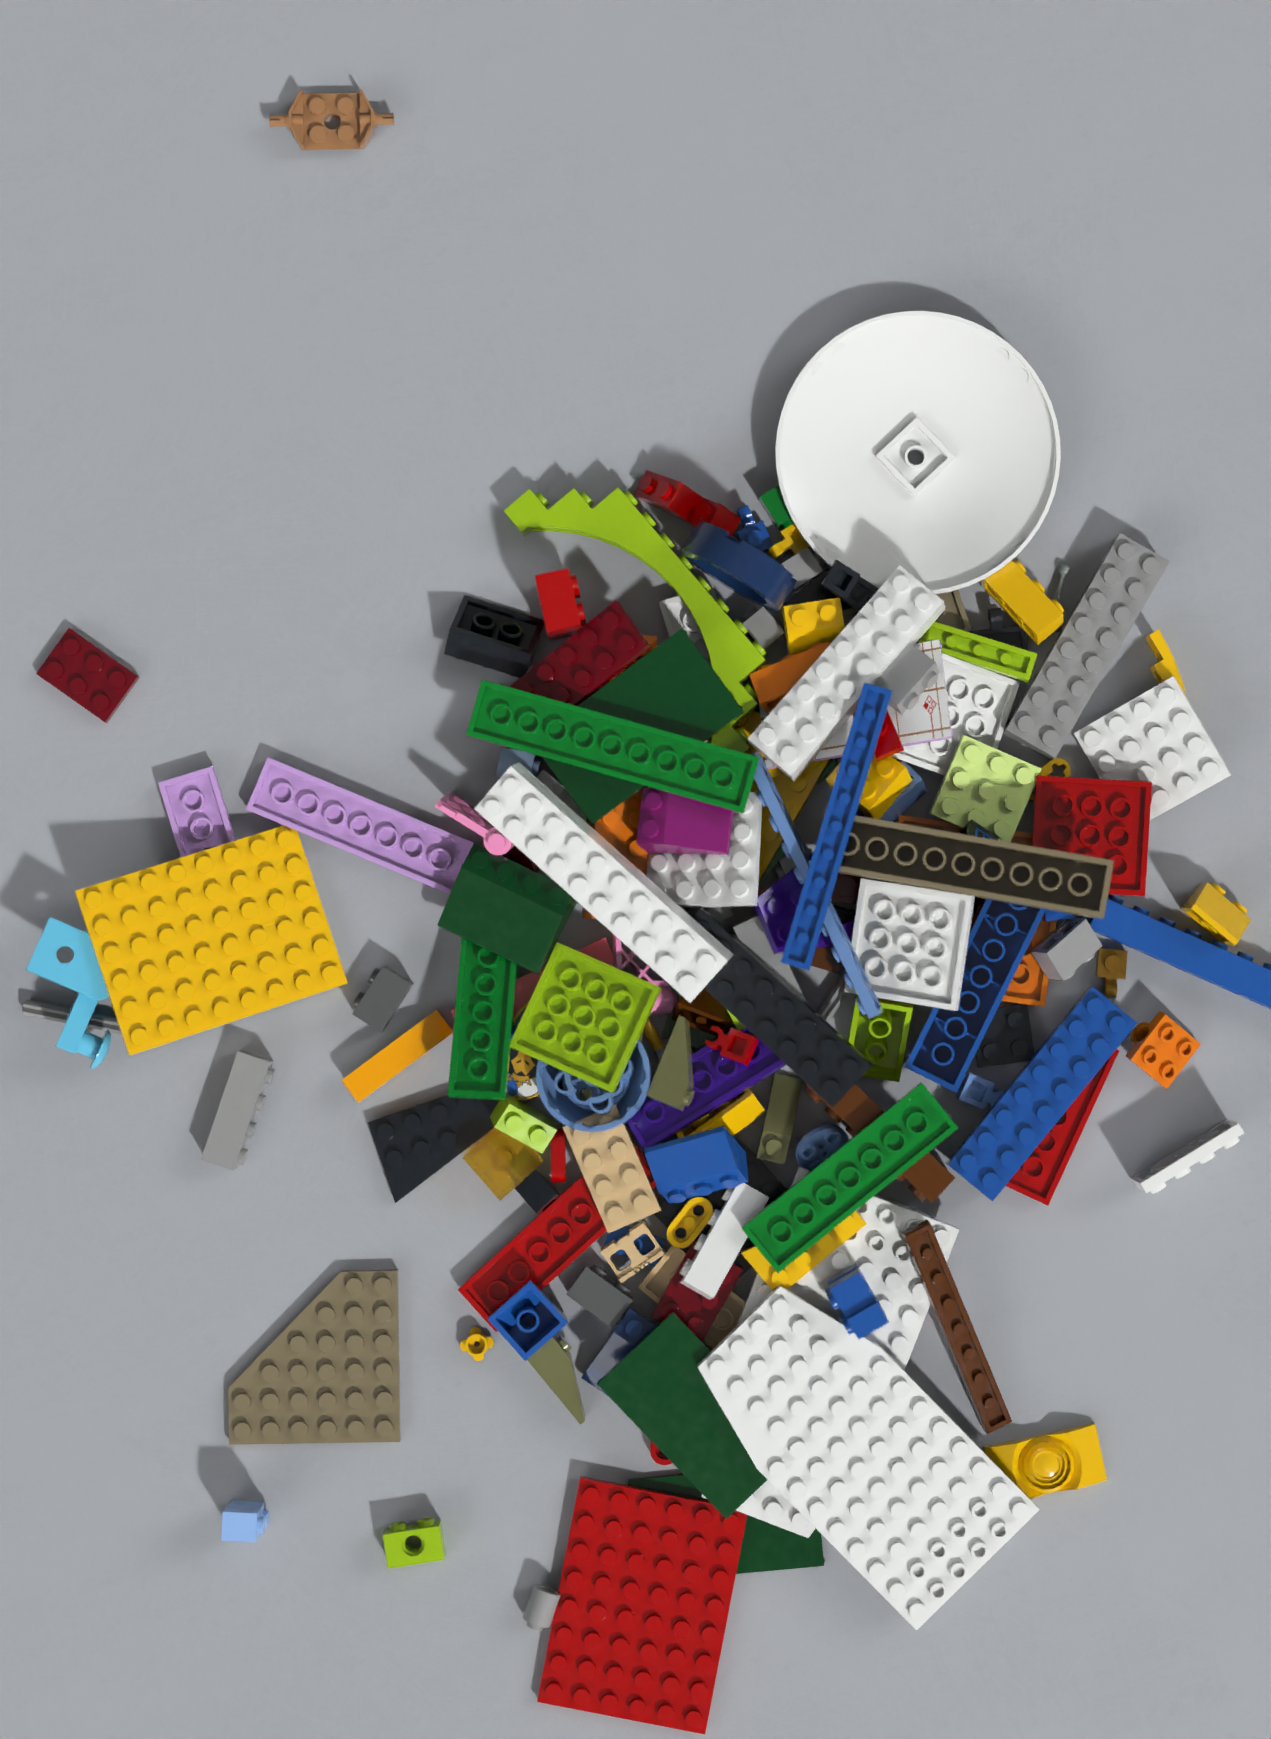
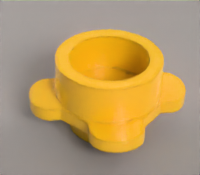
(476, 1352)

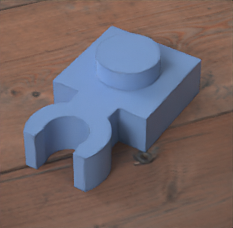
(978, 1091)

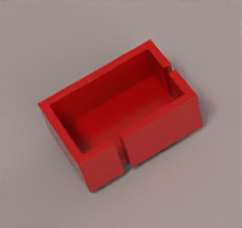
(558, 603)

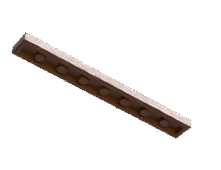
(956, 1326)

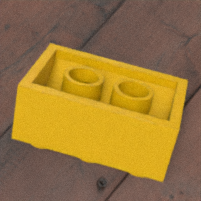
(732, 1115)

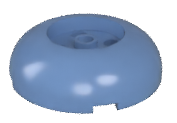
(562, 1092)

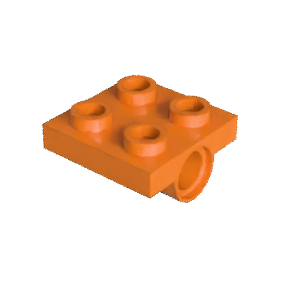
(1161, 1048)

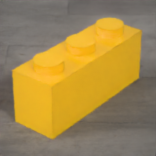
(1024, 601)

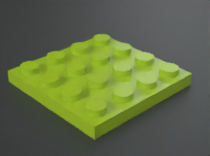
(585, 1017)

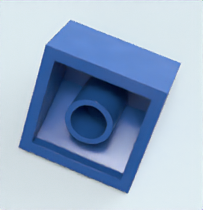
(528, 1319)

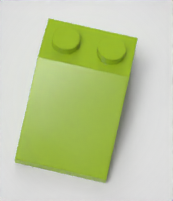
(882, 1037)

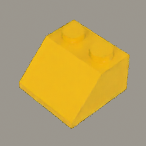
(812, 623)
(1217, 914)

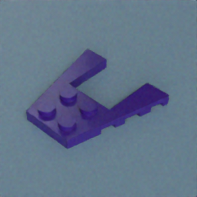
(777, 910)

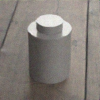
(541, 1607)

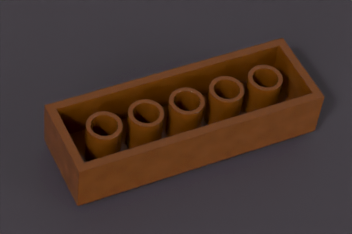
(857, 1109)

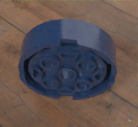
(739, 566)

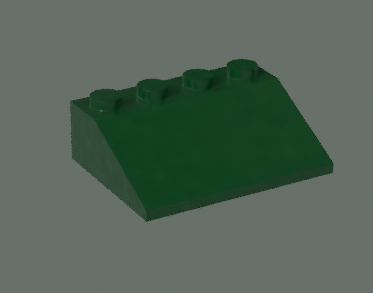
(506, 909)

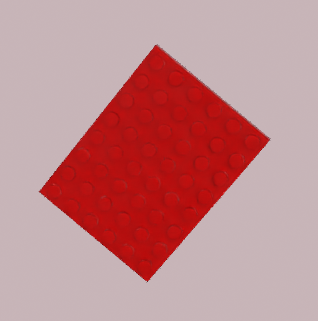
(642, 1605)

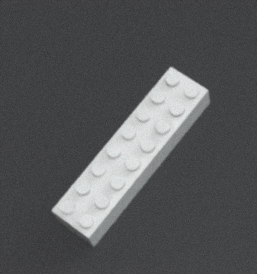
(833, 684)

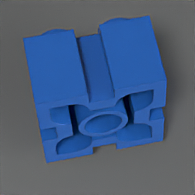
(856, 1300)

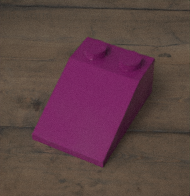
(682, 825)

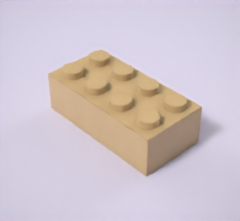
(613, 1172)

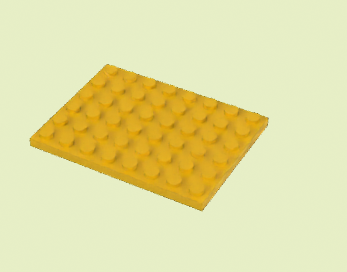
(210, 938)

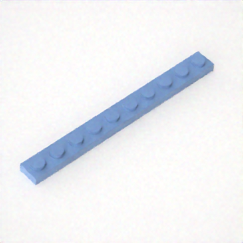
(832, 926)

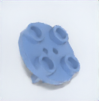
(819, 1145)

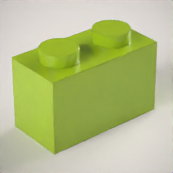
(523, 1123)

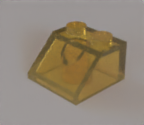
(502, 1162)

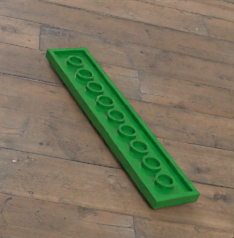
(613, 746)

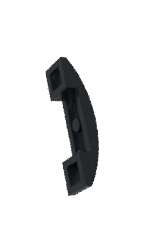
(849, 586)

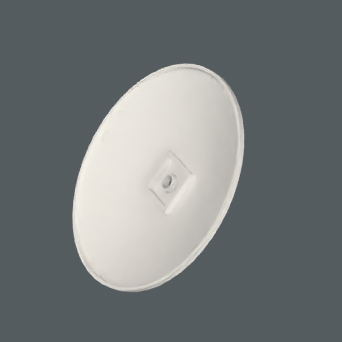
(931, 389)

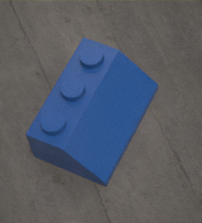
(697, 1164)

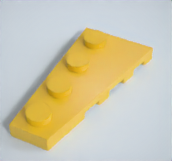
(808, 1259)

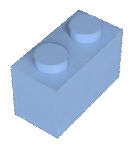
(244, 1521)

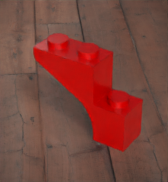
(683, 502)

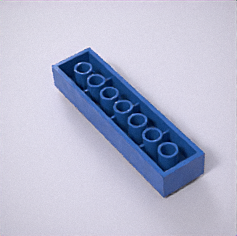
(992, 958)
(1041, 1093)

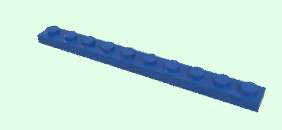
(836, 826)

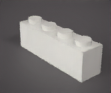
(723, 1241)

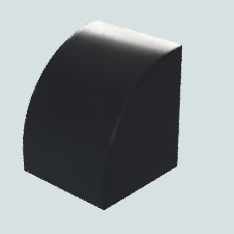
(537, 1191)

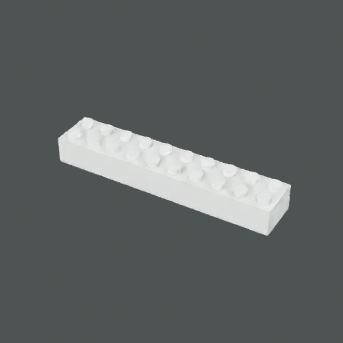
(603, 881)

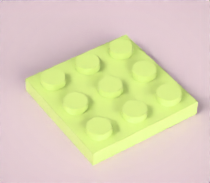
(985, 788)

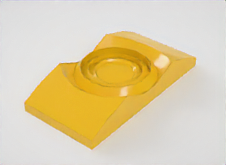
(1051, 1460)

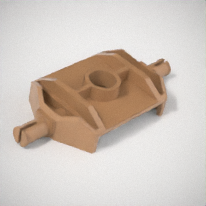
(310, 112)

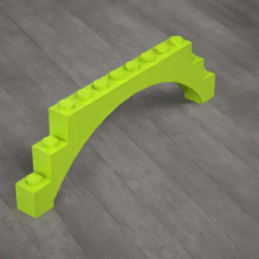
(623, 526)

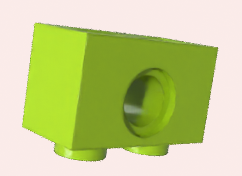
(401, 1554)

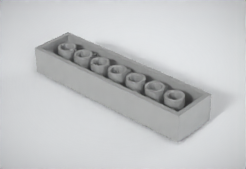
(1085, 646)

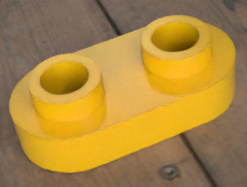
(689, 1221)

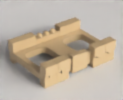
(627, 1244)

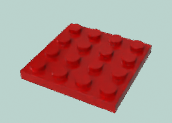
(1097, 821)

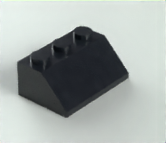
(493, 637)

